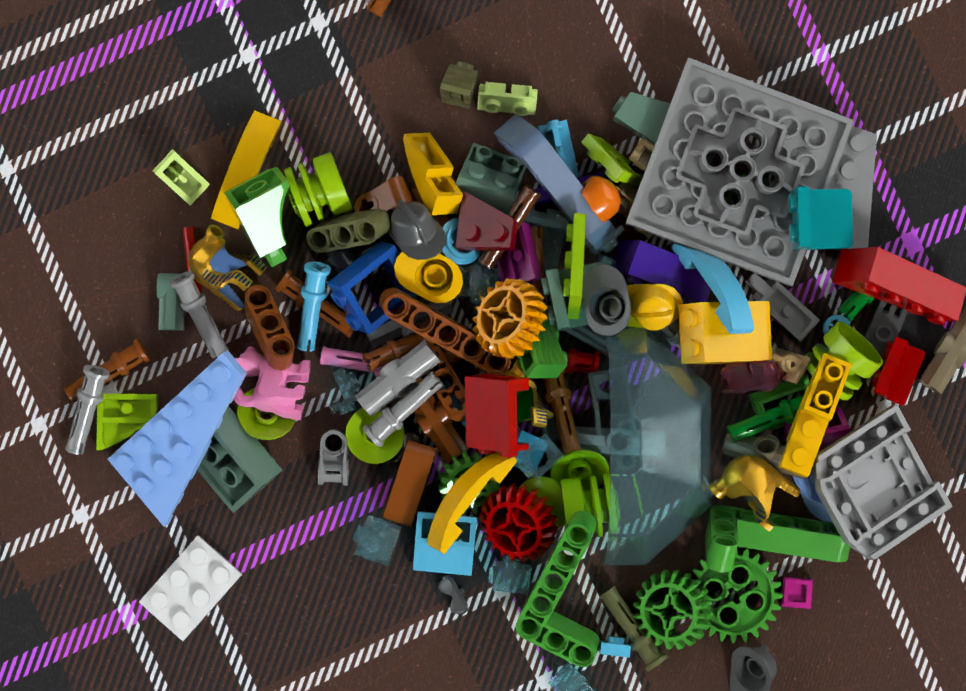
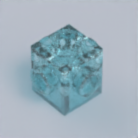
(479, 278)
(376, 540)

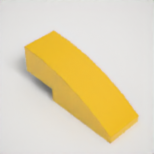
(432, 174)

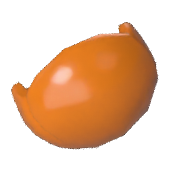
(601, 197)

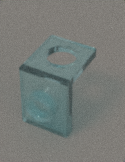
(607, 244)

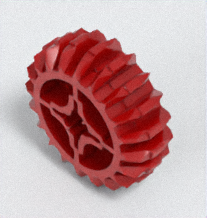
(524, 514)

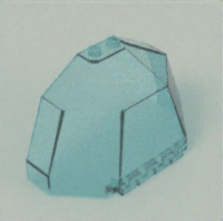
(655, 447)

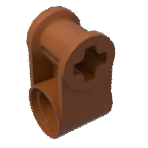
(384, 196)

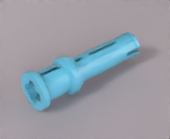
(313, 294)

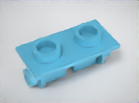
(559, 137)

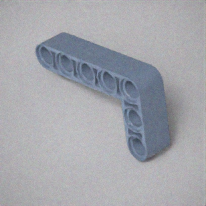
(552, 173)

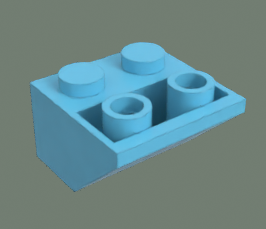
(457, 558)

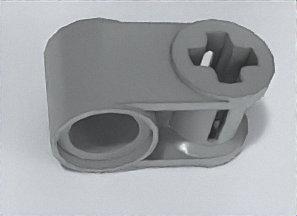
(333, 460)

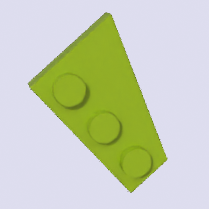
(575, 262)

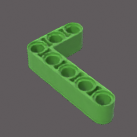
(790, 535)
(552, 588)

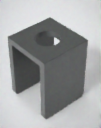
(597, 393)

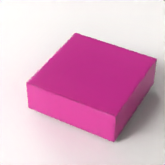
(796, 592)

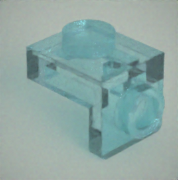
(348, 386)

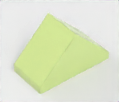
(181, 177)

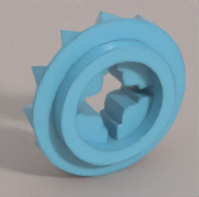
(458, 256)

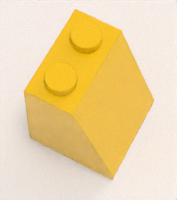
(708, 341)

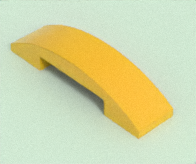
(246, 162)
(443, 527)

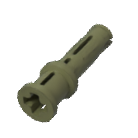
(645, 647)

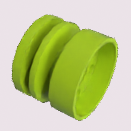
(317, 189)
(851, 347)
(593, 500)

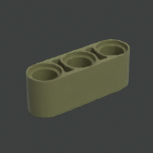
(348, 230)

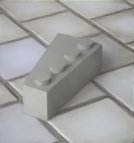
(856, 173)

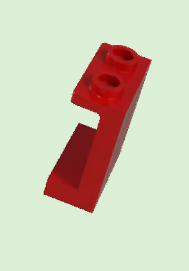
(493, 413)

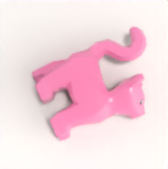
(271, 389)

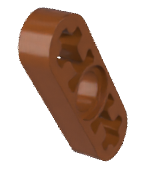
(444, 395)

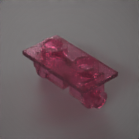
(763, 376)

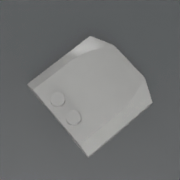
(877, 485)

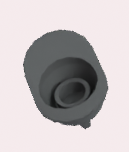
(416, 231)
(606, 300)
(752, 669)

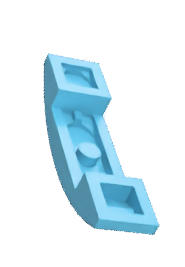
(734, 307)

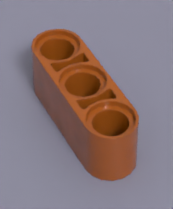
(269, 314)
(409, 483)

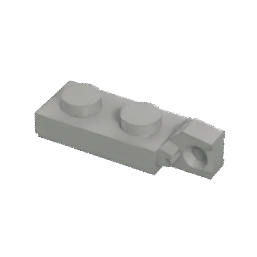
(783, 306)

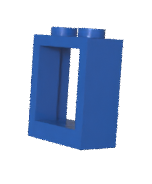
(381, 253)

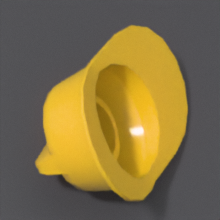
(433, 279)
(653, 305)

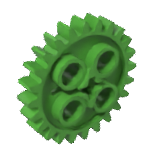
(747, 618)

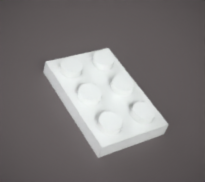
(190, 588)

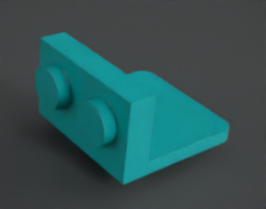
(820, 218)

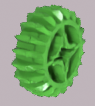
(677, 587)

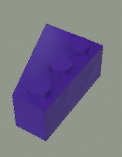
(652, 265)

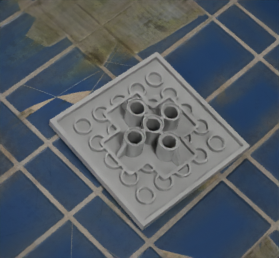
(685, 195)

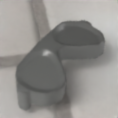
(458, 603)

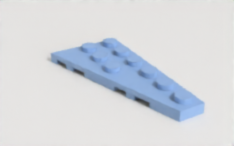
(173, 443)

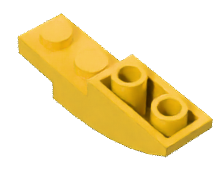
(814, 415)

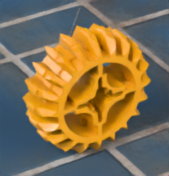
(509, 336)

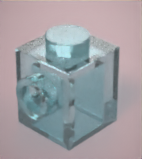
(510, 576)

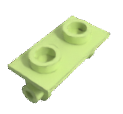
(494, 99)

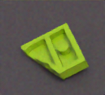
(615, 163)
(122, 416)

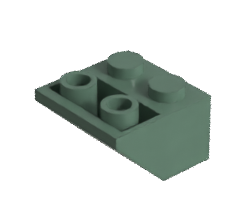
(491, 177)

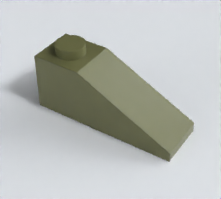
(459, 85)

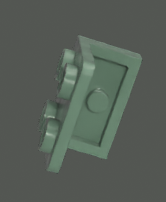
(553, 286)

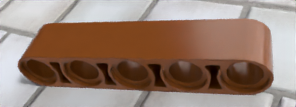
(434, 322)

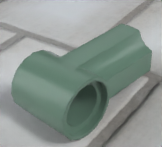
(170, 312)

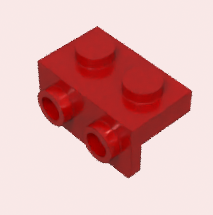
(899, 371)

